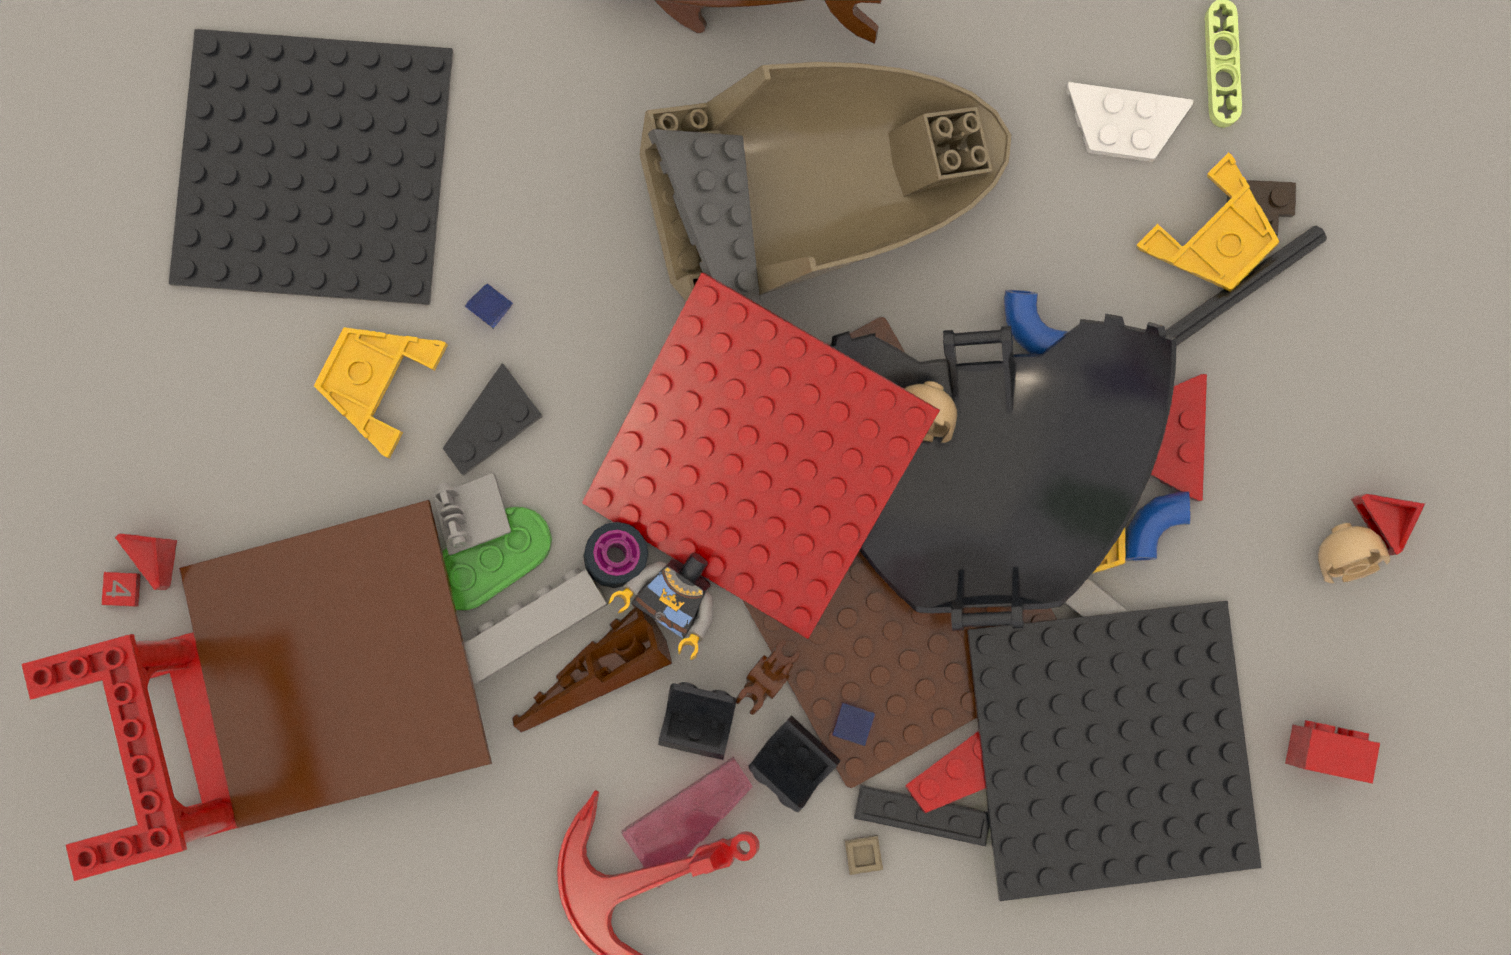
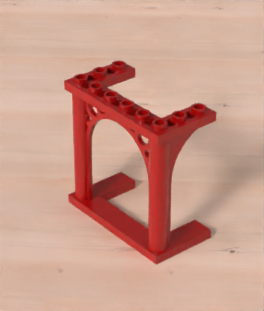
(162, 821)

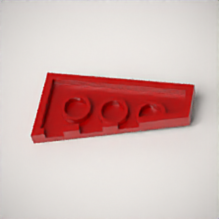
(951, 777)

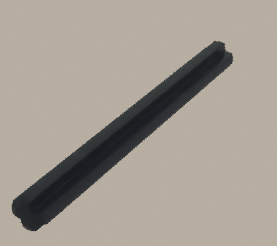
(1254, 280)

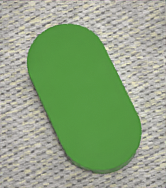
(495, 565)

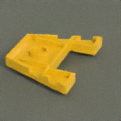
(1228, 243)
(361, 372)

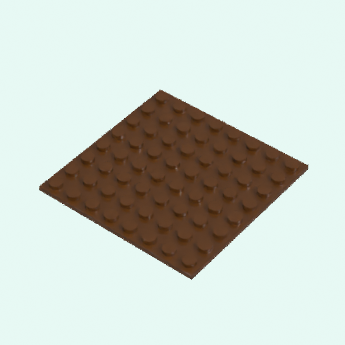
(335, 665)

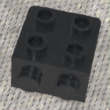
(697, 720)
(793, 764)

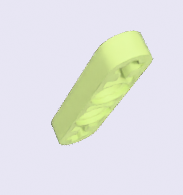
(1227, 63)

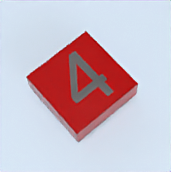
(121, 589)

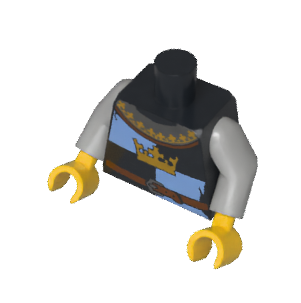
(674, 597)

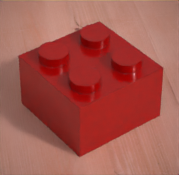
(1341, 754)

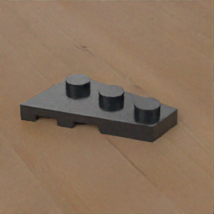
(491, 422)

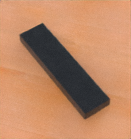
(903, 812)

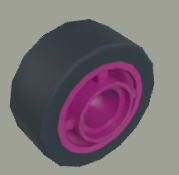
(615, 536)

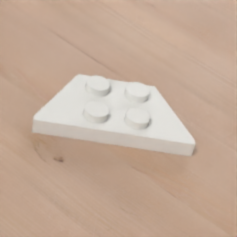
(1125, 120)

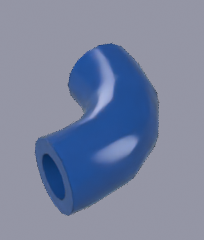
(1026, 323)
(1152, 521)

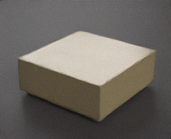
(863, 855)

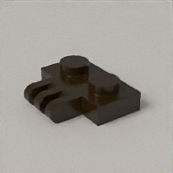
(1275, 199)

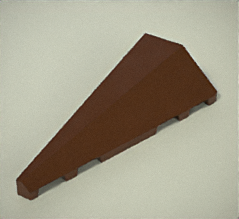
(622, 656)

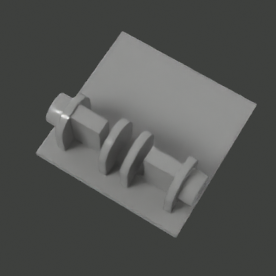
(471, 513)

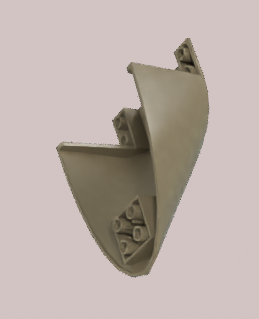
(835, 164)

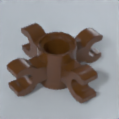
(767, 677)

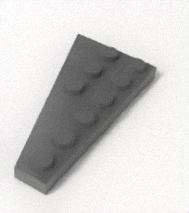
(713, 202)

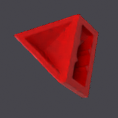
(1389, 518)
(152, 557)

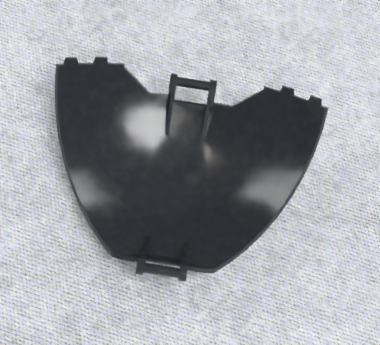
(1035, 472)

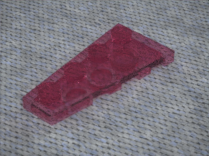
(688, 816)

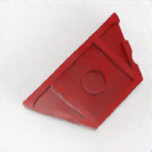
(1183, 446)

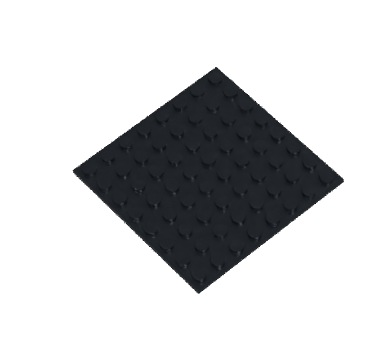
(311, 167)
(1113, 750)

